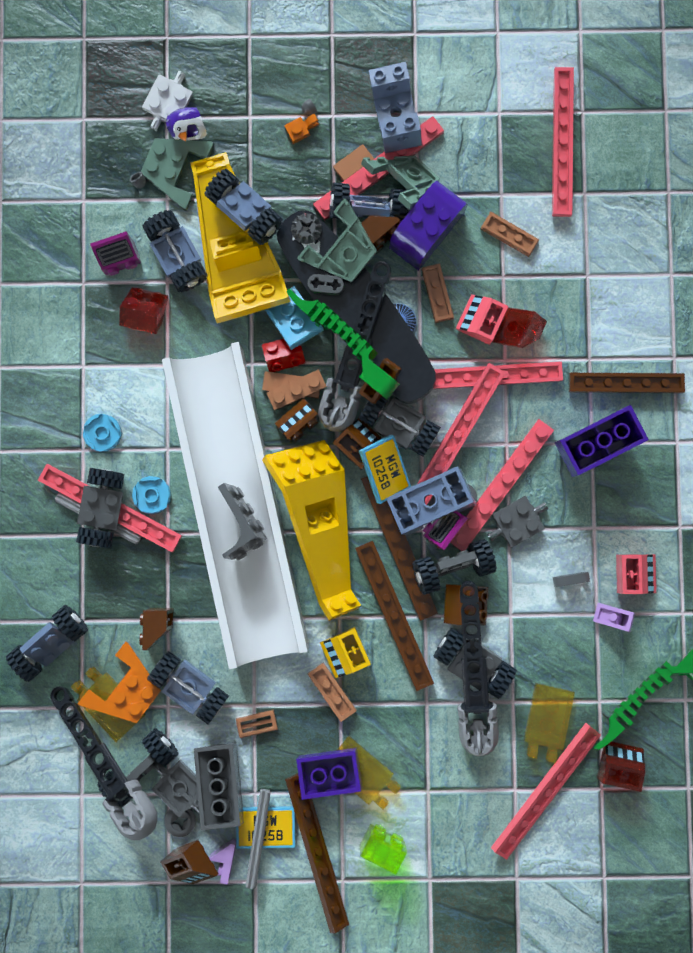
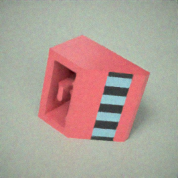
(482, 318)
(636, 573)

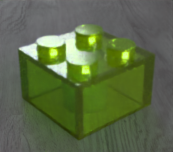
(383, 848)

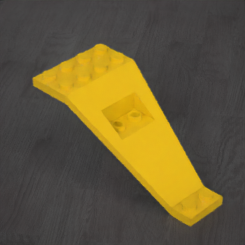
(239, 270)
(316, 492)

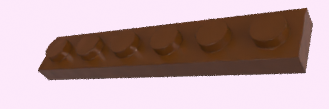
(626, 382)

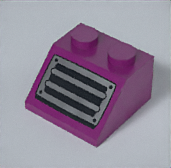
(116, 253)
(444, 529)

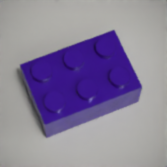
(329, 773)

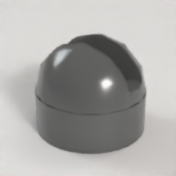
(308, 107)
(138, 180)

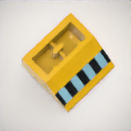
(345, 653)

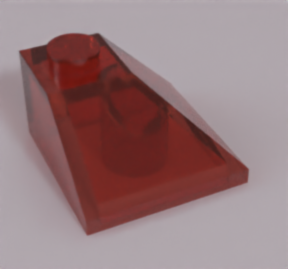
(519, 328)

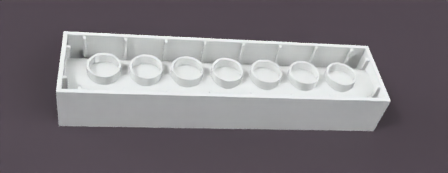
(225, 445)

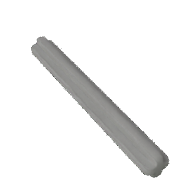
(75, 506)
(258, 837)

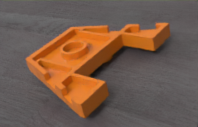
(131, 695)

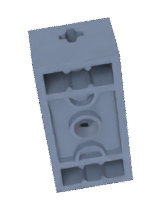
(392, 93)
(450, 495)

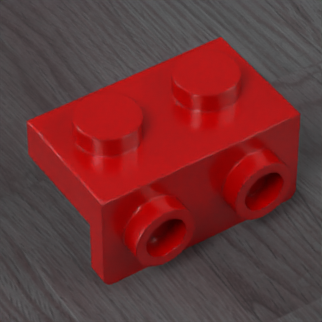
(280, 356)

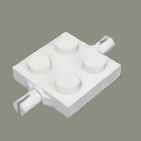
(166, 97)

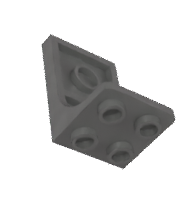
(250, 529)

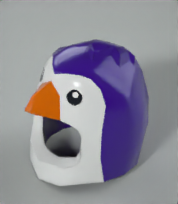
(183, 124)

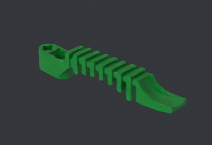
(371, 374)
(684, 668)

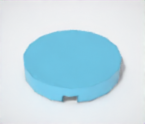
(102, 432)
(151, 495)

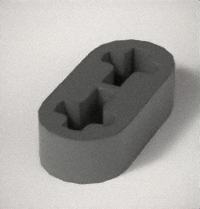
(325, 289)
(571, 579)

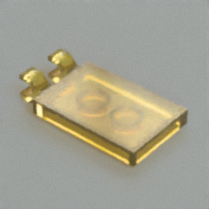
(103, 688)
(548, 720)
(373, 775)

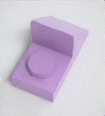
(614, 617)
(224, 855)

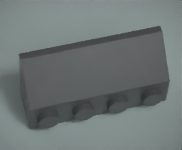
(218, 786)

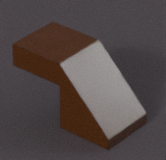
(391, 369)

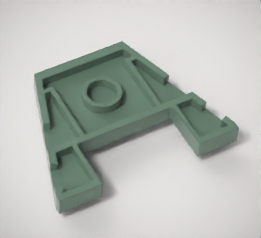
(166, 163)
(409, 172)
(350, 251)

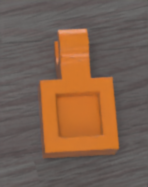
(299, 129)

